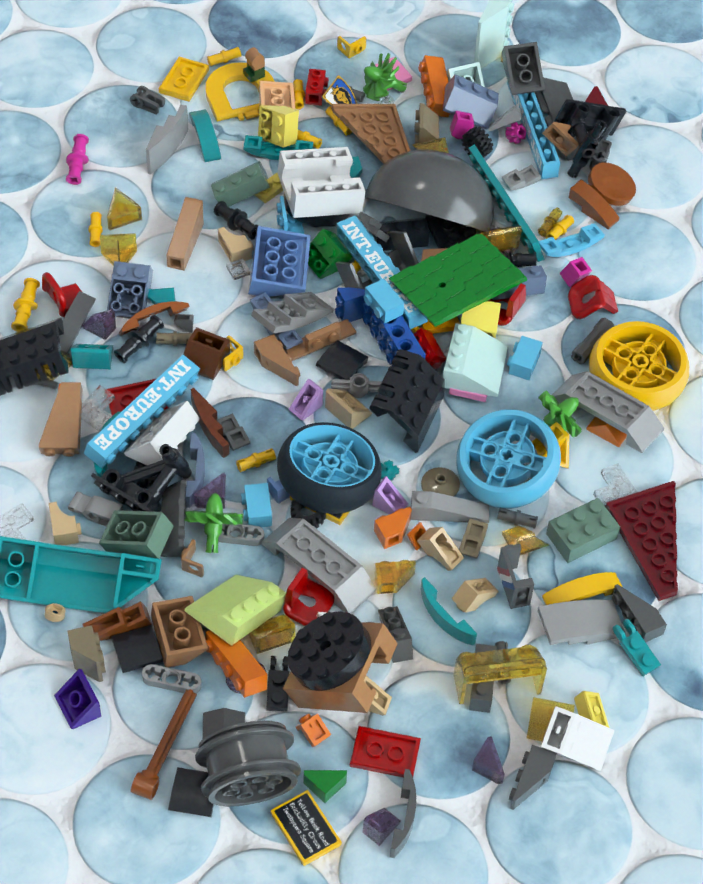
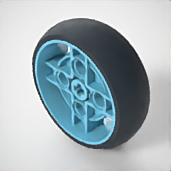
(335, 464)

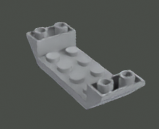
(613, 407)
(323, 562)

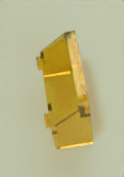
(499, 665)

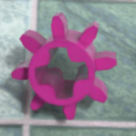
(515, 133)

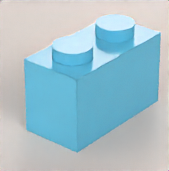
(384, 301)
(525, 357)
(257, 504)

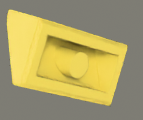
(591, 707)

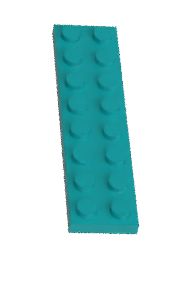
(504, 202)

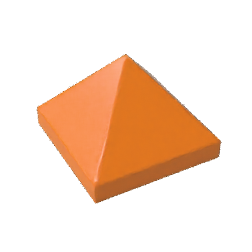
(415, 534)

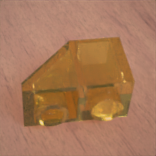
(393, 575)

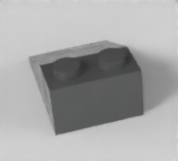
(523, 68)

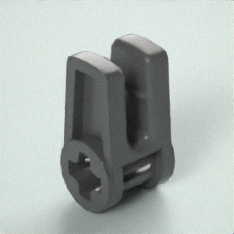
(147, 100)
(601, 153)

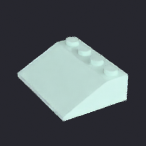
(493, 31)
(474, 361)

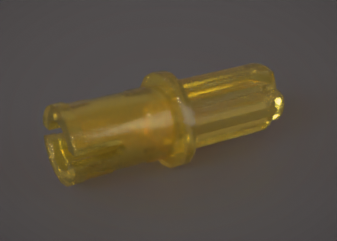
(549, 221)

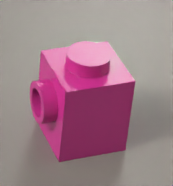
(461, 124)
(575, 271)

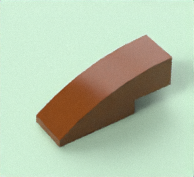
(593, 204)
(120, 621)

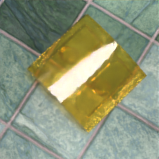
(540, 716)

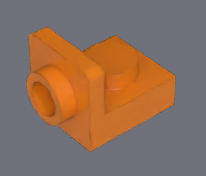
(313, 729)

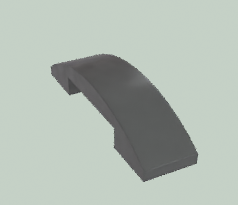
(401, 836)

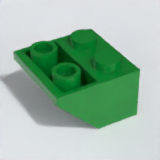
(325, 252)

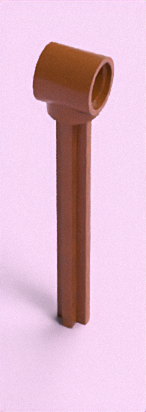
(147, 782)

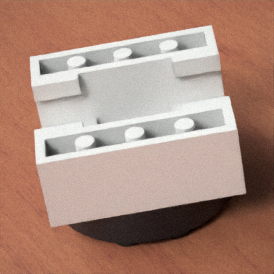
(320, 185)

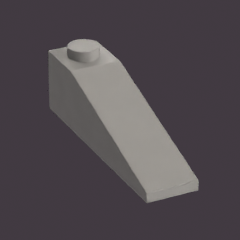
(442, 507)

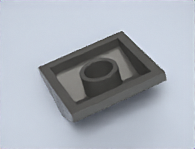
(220, 719)

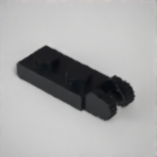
(276, 696)

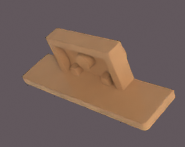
(322, 338)

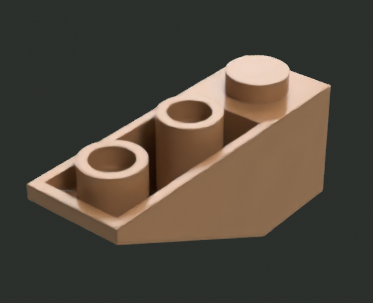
(273, 357)

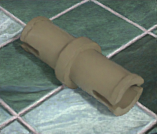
(172, 338)

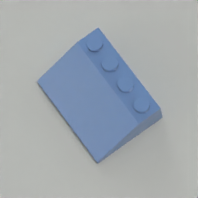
(279, 262)

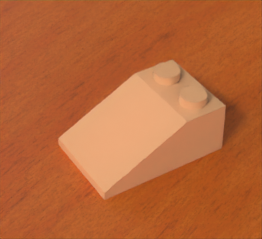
(276, 94)

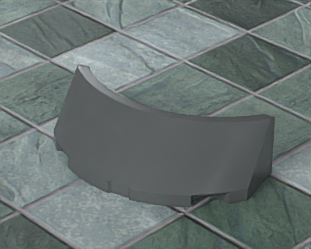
(174, 509)

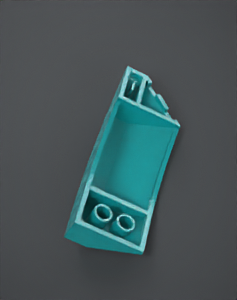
(72, 575)

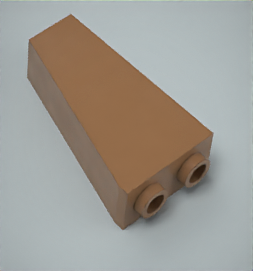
(185, 233)
(64, 422)

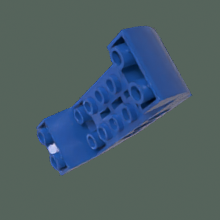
(390, 336)

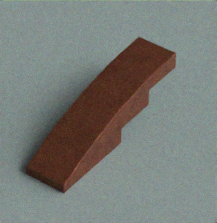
(209, 423)

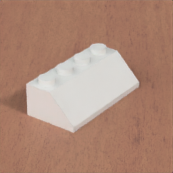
(167, 429)

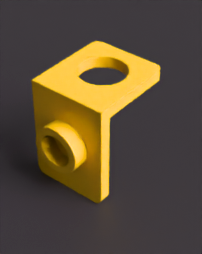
(353, 48)
(234, 357)

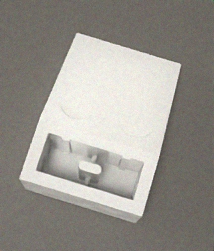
(577, 738)

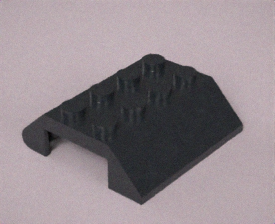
(27, 353)
(410, 395)

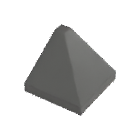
(185, 322)

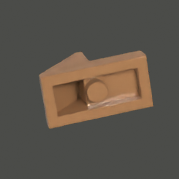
(559, 136)

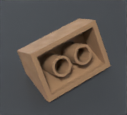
(177, 631)

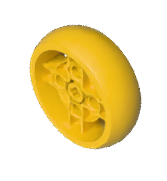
(639, 362)

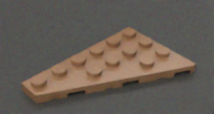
(376, 127)

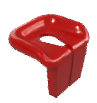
(61, 296)
(603, 297)
(514, 304)
(307, 587)

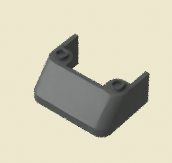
(401, 257)

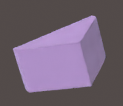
(308, 400)
(388, 497)

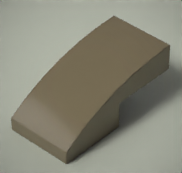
(473, 538)

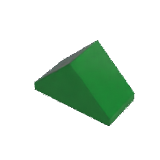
(325, 782)

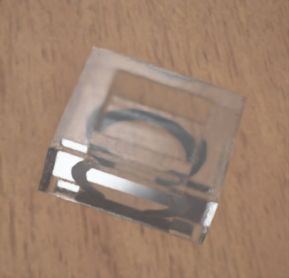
(238, 269)

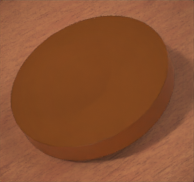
(612, 183)

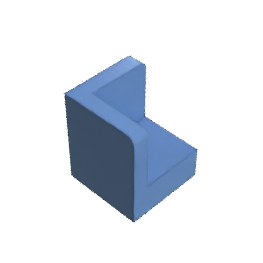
(277, 490)

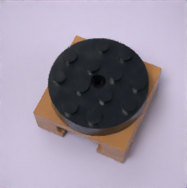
(332, 661)

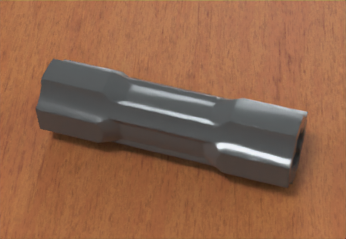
(583, 349)

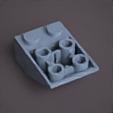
(128, 288)

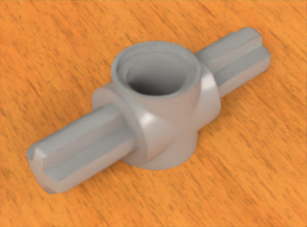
(357, 385)

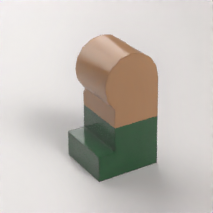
(255, 65)

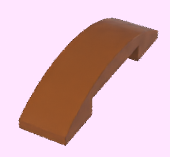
(172, 307)

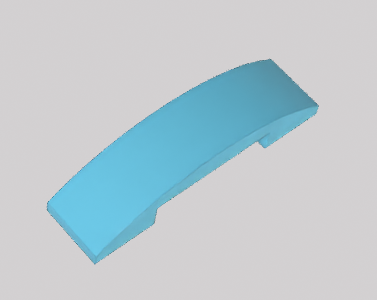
(572, 244)

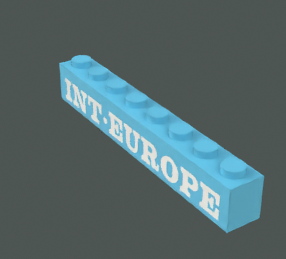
(534, 123)
(374, 262)
(142, 411)

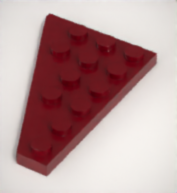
(650, 533)

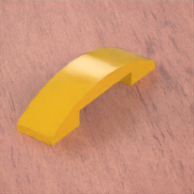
(582, 588)

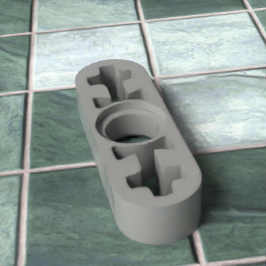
(250, 529)
(158, 670)

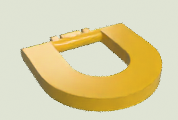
(217, 98)

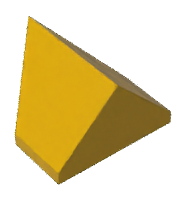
(563, 440)

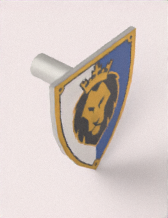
(339, 93)

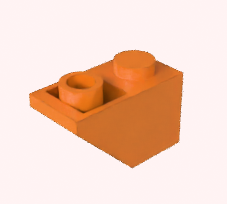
(392, 528)

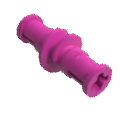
(77, 159)

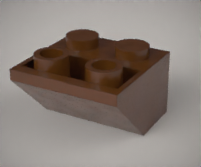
(207, 352)

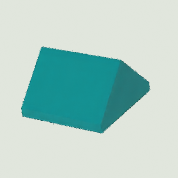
(92, 356)

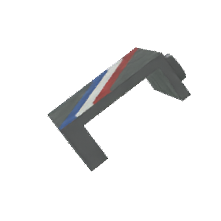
(517, 592)

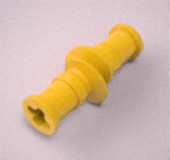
(25, 304)

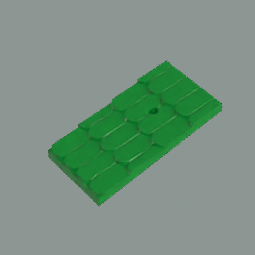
(457, 279)

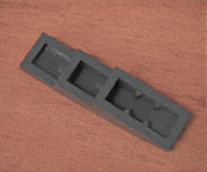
(75, 319)

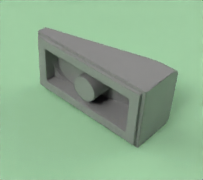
(511, 116)

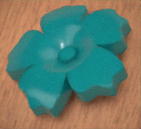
(389, 470)

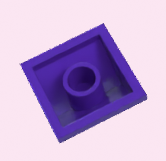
(78, 701)

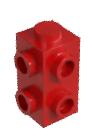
(316, 86)
(433, 352)

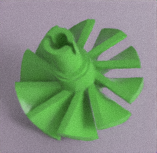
(381, 78)
(561, 412)
(213, 519)

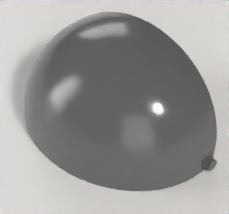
(435, 186)

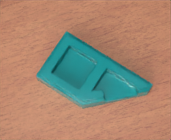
(356, 168)
(161, 295)

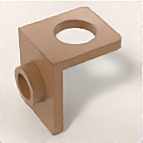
(186, 556)

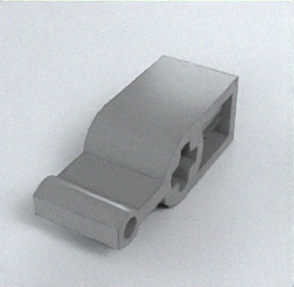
(94, 508)

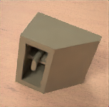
(427, 124)
(87, 652)

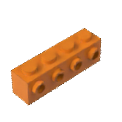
(434, 81)
(237, 664)

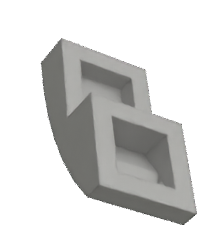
(521, 179)

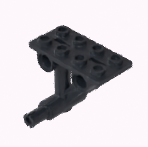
(591, 118)
(138, 498)

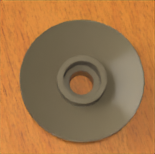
(449, 485)

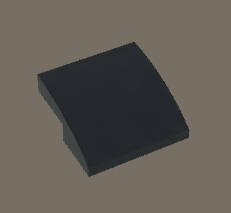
(341, 360)
(136, 648)
(187, 793)

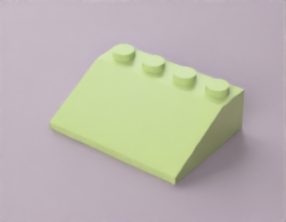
(237, 607)

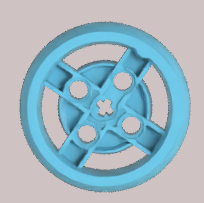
(508, 458)

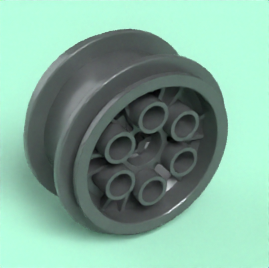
(247, 763)

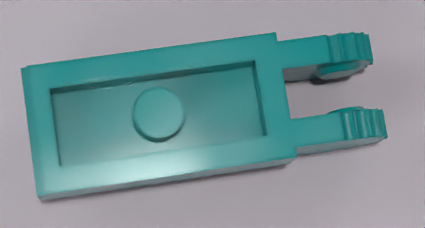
(636, 648)

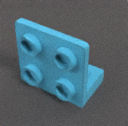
(287, 222)

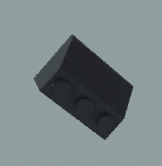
(416, 229)

